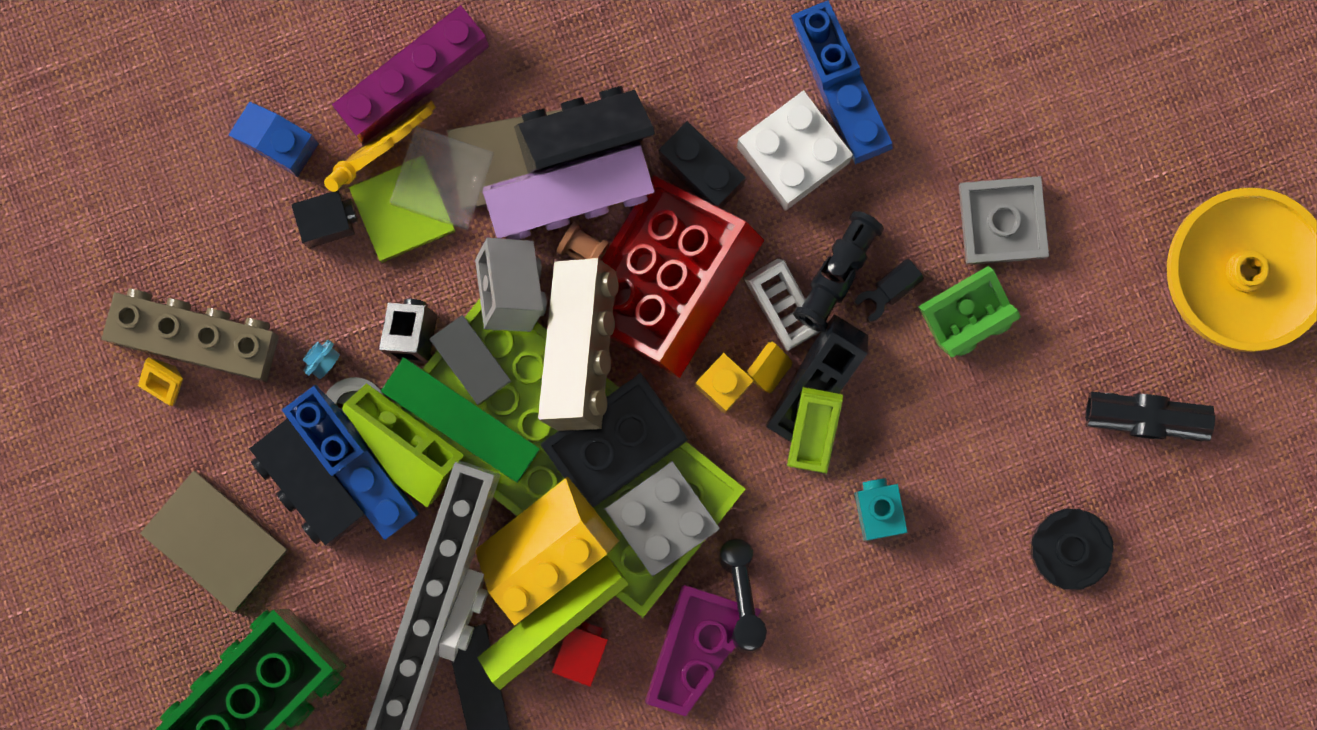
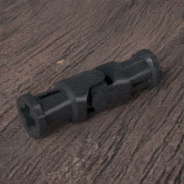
(841, 269)

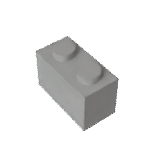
(509, 284)

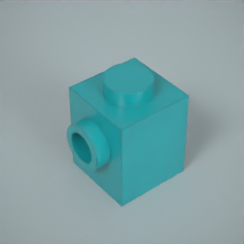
(880, 510)

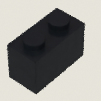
(701, 166)

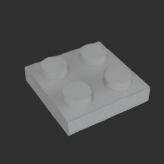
(1003, 220)
(662, 519)

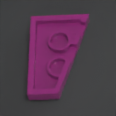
(692, 649)

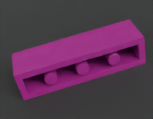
(411, 74)

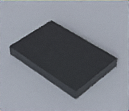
(632, 439)

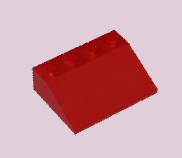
(675, 273)

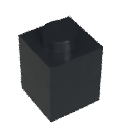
(324, 218)

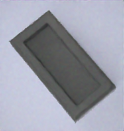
(470, 360)

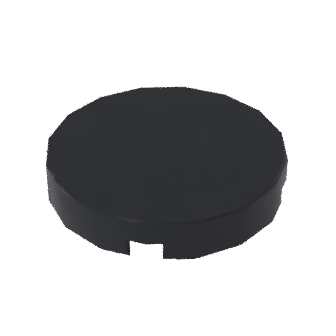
(1071, 549)

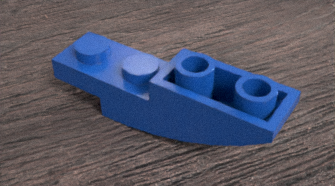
(840, 82)
(349, 458)

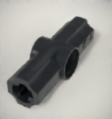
(1150, 416)

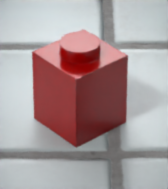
(581, 654)

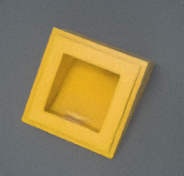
(769, 367)

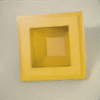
(161, 380)

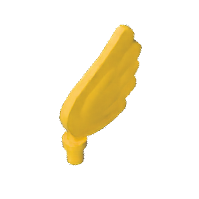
(345, 171)

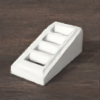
(754, 282)

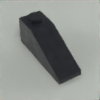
(825, 368)

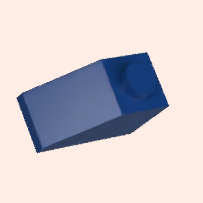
(274, 138)

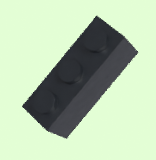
(306, 485)

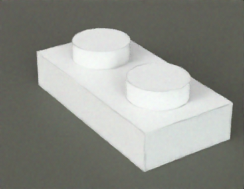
(457, 631)

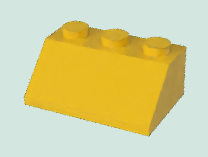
(543, 550)

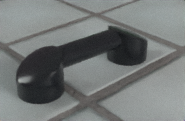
(750, 630)

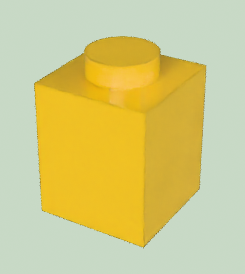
(724, 383)

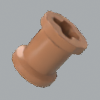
(581, 245)

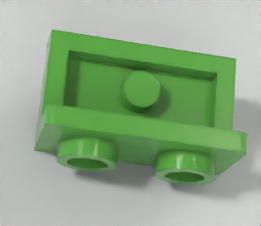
(969, 313)

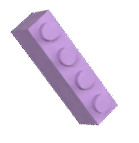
(568, 190)

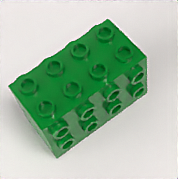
(261, 680)

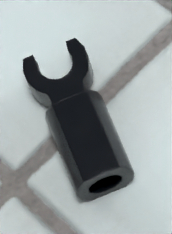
(891, 288)

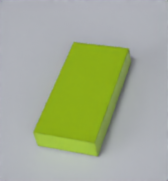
(814, 430)

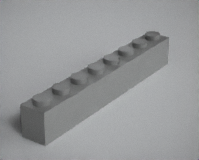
(433, 597)

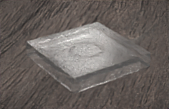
(441, 178)

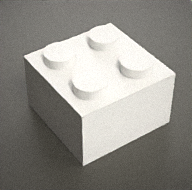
(794, 150)

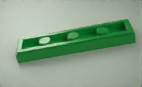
(460, 420)

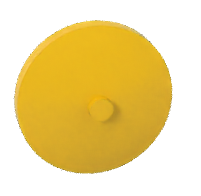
(1246, 270)

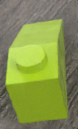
(404, 447)

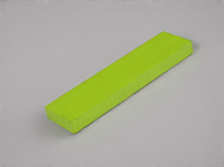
(552, 622)

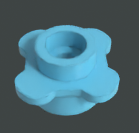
(320, 359)

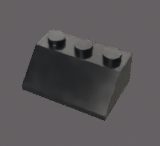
(582, 128)

